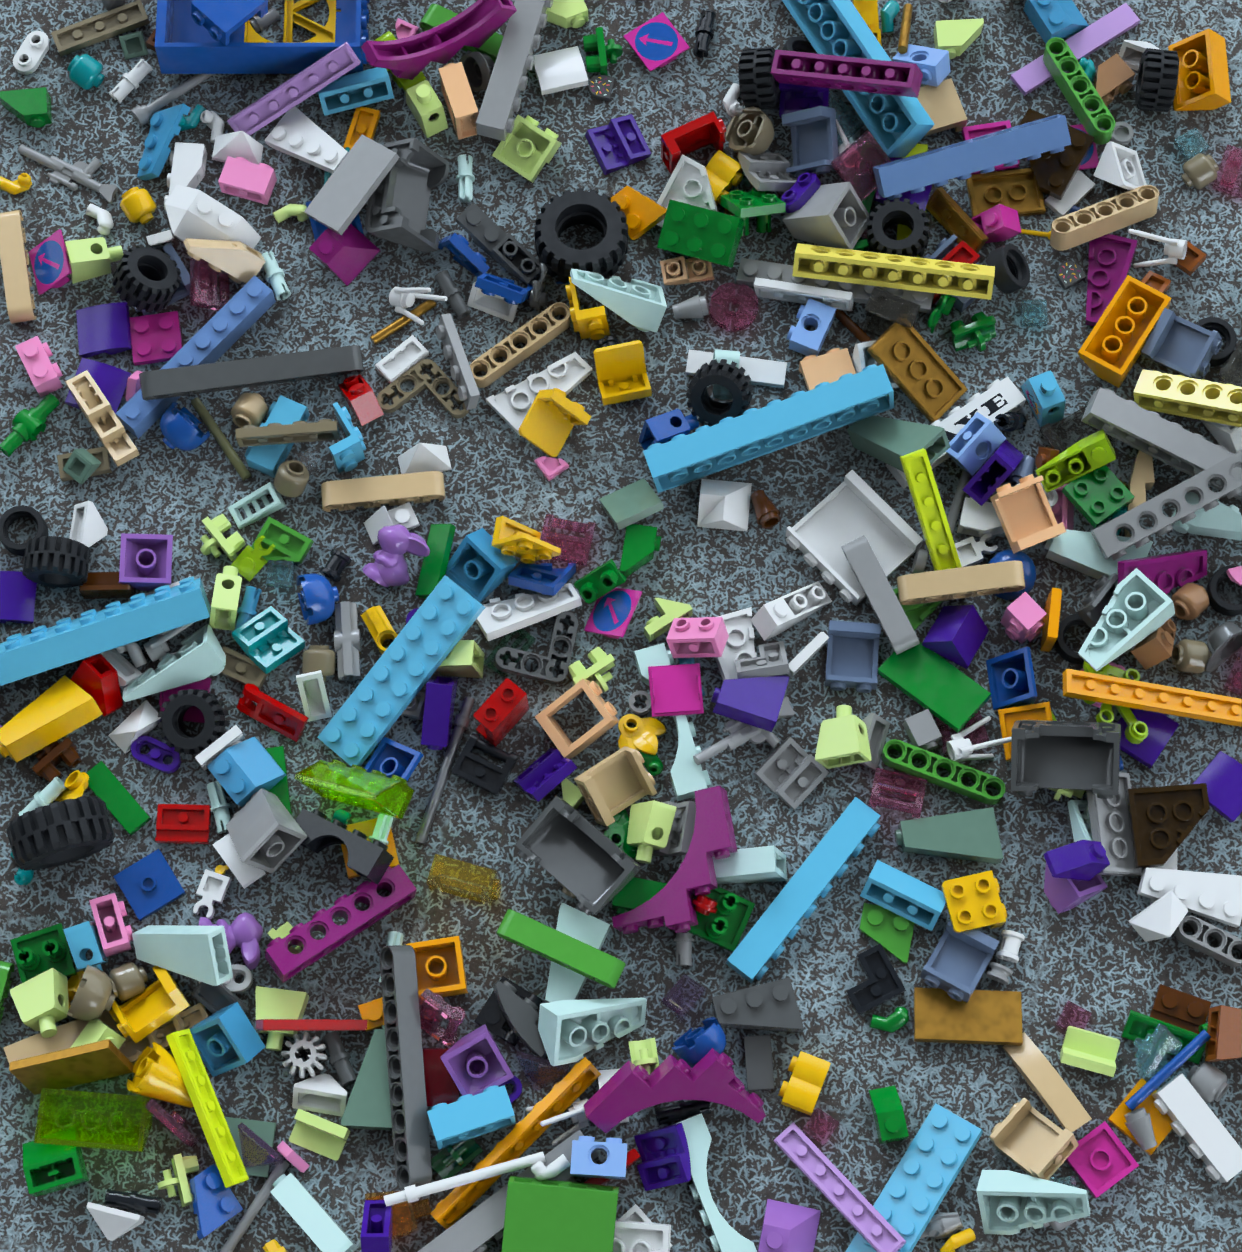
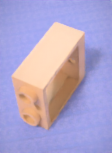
(459, 99)
(556, 733)

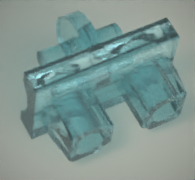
(1153, 1048)

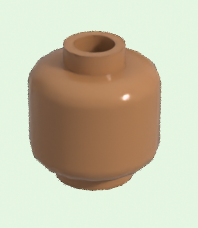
(1190, 601)

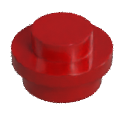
(705, 904)

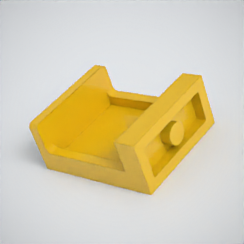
(151, 1008)

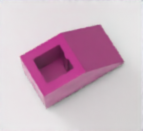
(998, 223)

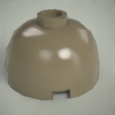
(750, 132)
(92, 995)

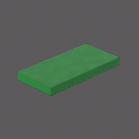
(935, 685)

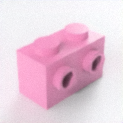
(247, 180)
(39, 367)
(1023, 619)
(697, 637)
(110, 925)

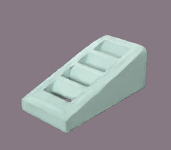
(260, 513)
(1079, 829)

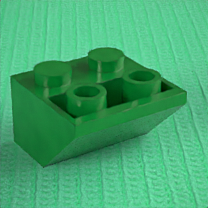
(52, 1167)

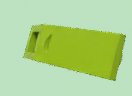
(1077, 461)

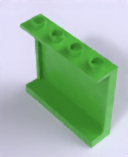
(559, 1216)

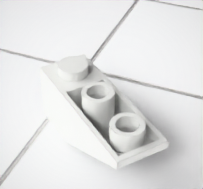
(187, 165)
(978, 519)
(789, 610)

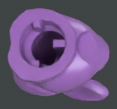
(390, 565)
(242, 933)

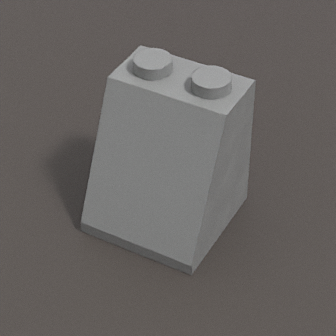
(830, 217)
(265, 832)

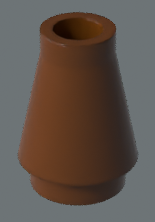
(765, 511)

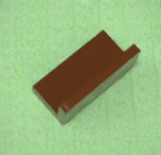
(104, 586)

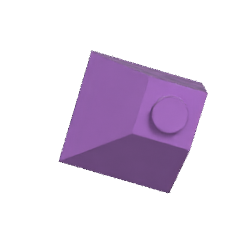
(1069, 893)
(476, 1062)
(788, 1228)

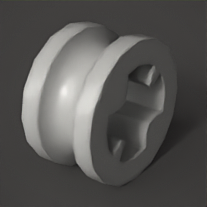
(642, 694)
(999, 973)

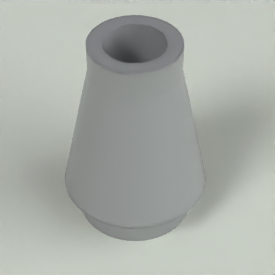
(691, 308)
(1141, 1127)

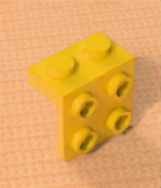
(588, 322)
(621, 372)
(552, 420)
(521, 541)
(974, 902)

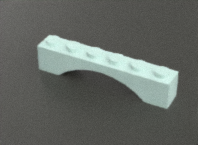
(685, 773)
(724, 1236)

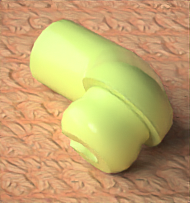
(289, 211)

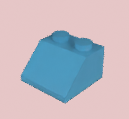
(1055, 18)
(479, 566)
(245, 770)
(226, 1039)

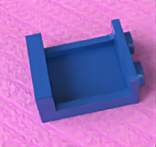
(225, 16)

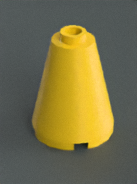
(159, 1077)

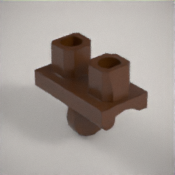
(53, 755)

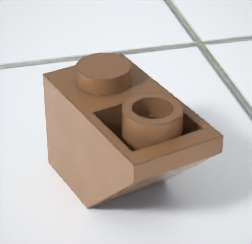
(1113, 78)
(1156, 646)

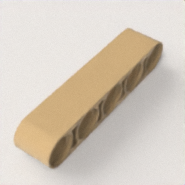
(1104, 217)
(14, 268)
(526, 335)
(379, 490)
(961, 582)

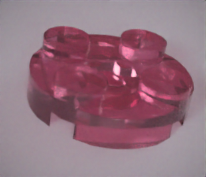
(734, 293)

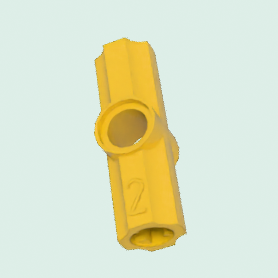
(378, 626)

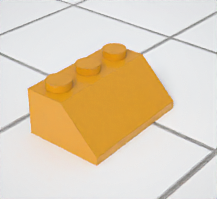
(1202, 72)

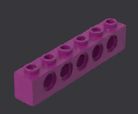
(847, 73)
(288, 964)

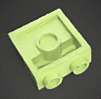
(527, 148)

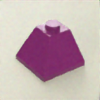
(345, 253)

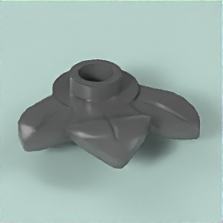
(538, 296)

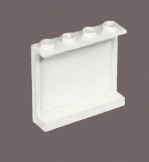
(843, 517)

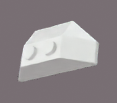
(199, 216)

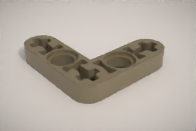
(421, 381)

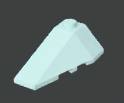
(635, 302)
(1217, 522)
(1129, 617)
(196, 660)
(581, 1025)
(1020, 1201)

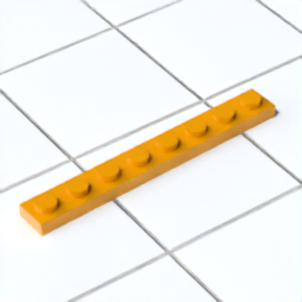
(1152, 697)
(518, 1140)

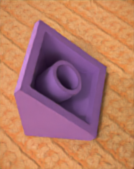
(145, 560)

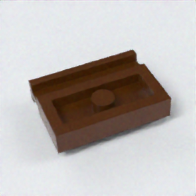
(1179, 1008)

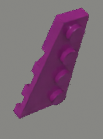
(1107, 269)
(1168, 570)

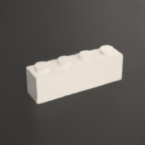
(1200, 1128)

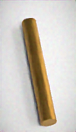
(905, 28)
(402, 321)

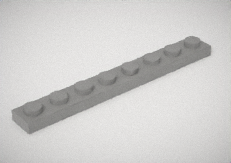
(861, 293)

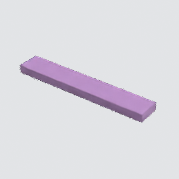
(1081, 44)
(295, 90)
(839, 1190)

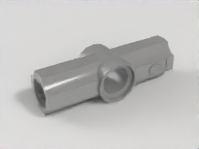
(347, 641)

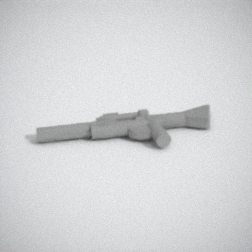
(65, 172)
(743, 732)

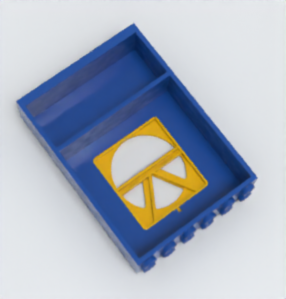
(190, 49)

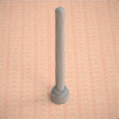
(144, 113)

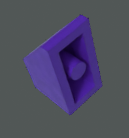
(1077, 860)
(376, 1227)

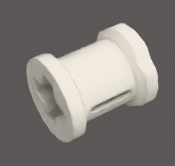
(1010, 946)

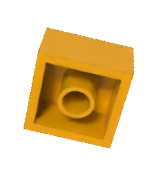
(440, 966)

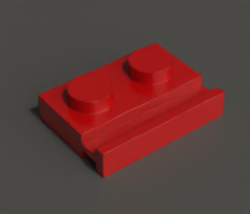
(183, 824)

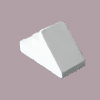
(400, 515)

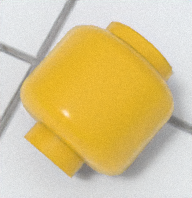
(138, 205)

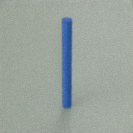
(1168, 1070)

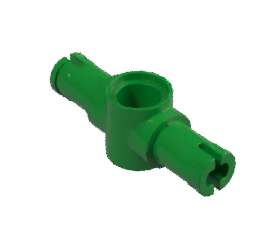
(29, 424)

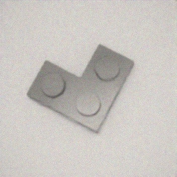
(770, 663)

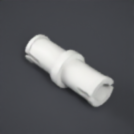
(130, 81)

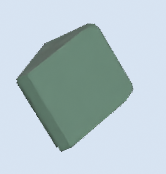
(133, 45)
(81, 465)

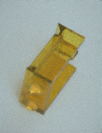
(464, 880)

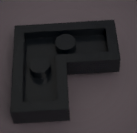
(882, 981)

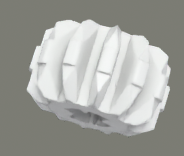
(299, 1064)

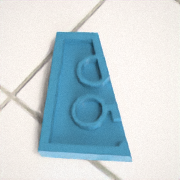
(162, 130)

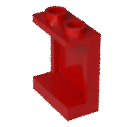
(692, 137)
(501, 712)

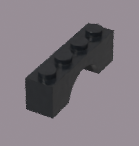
(364, 857)

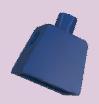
(665, 427)

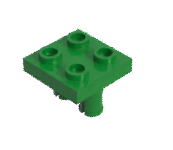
(753, 204)
(1098, 495)
(729, 921)
(43, 951)

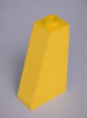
(47, 719)

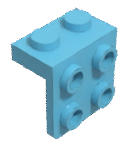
(349, 450)

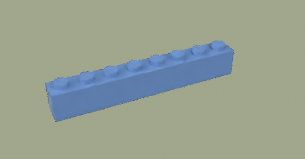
(972, 156)
(203, 348)

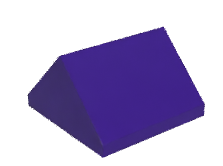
(957, 634)

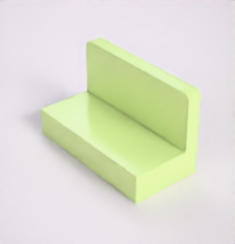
(1090, 1051)
(319, 1135)

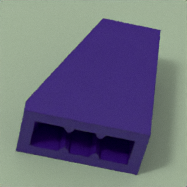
(993, 472)
(751, 700)
(438, 711)

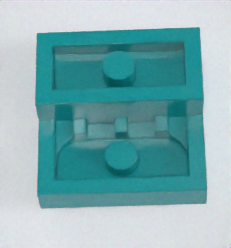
(268, 639)

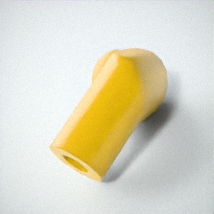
(18, 186)
(958, 1240)

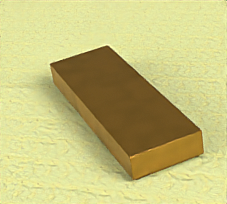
(955, 220)

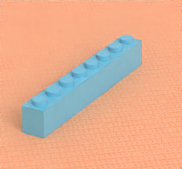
(803, 890)

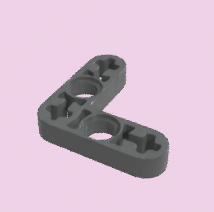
(544, 663)

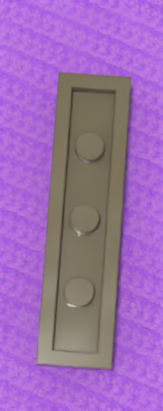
(100, 27)
(292, 433)

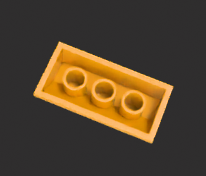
(1123, 330)

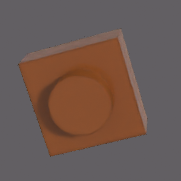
(1193, 259)
(1156, 281)
(1044, 455)

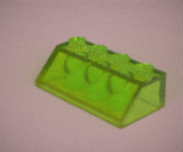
(357, 787)
(93, 1120)

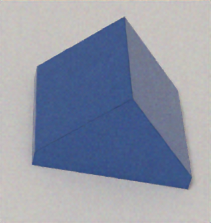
(1012, 679)
(394, 759)

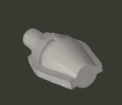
(943, 1225)

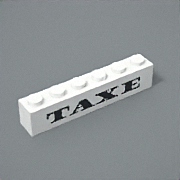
(998, 399)

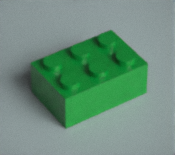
(701, 233)

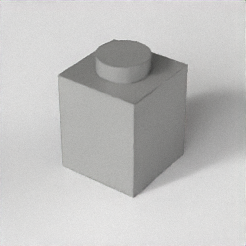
(922, 730)

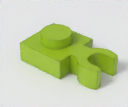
(251, 560)

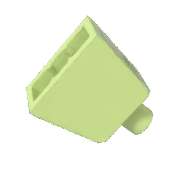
(423, 103)
(91, 258)
(225, 599)
(463, 661)
(842, 740)
(649, 828)
(42, 1001)
(279, 1004)

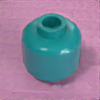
(85, 71)

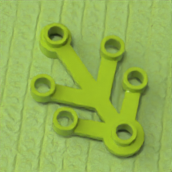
(1131, 733)

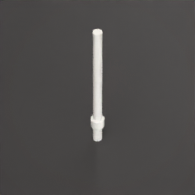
(413, 1193)

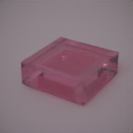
(1073, 1016)
(820, 1126)

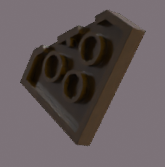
(1057, 170)
(1163, 819)

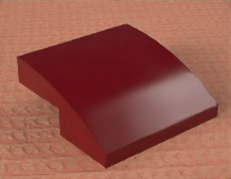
(438, 1081)

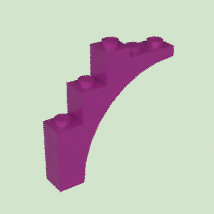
(412, 54)
(696, 875)
(672, 1080)

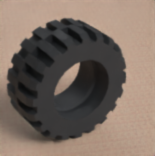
(576, 209)
(60, 833)

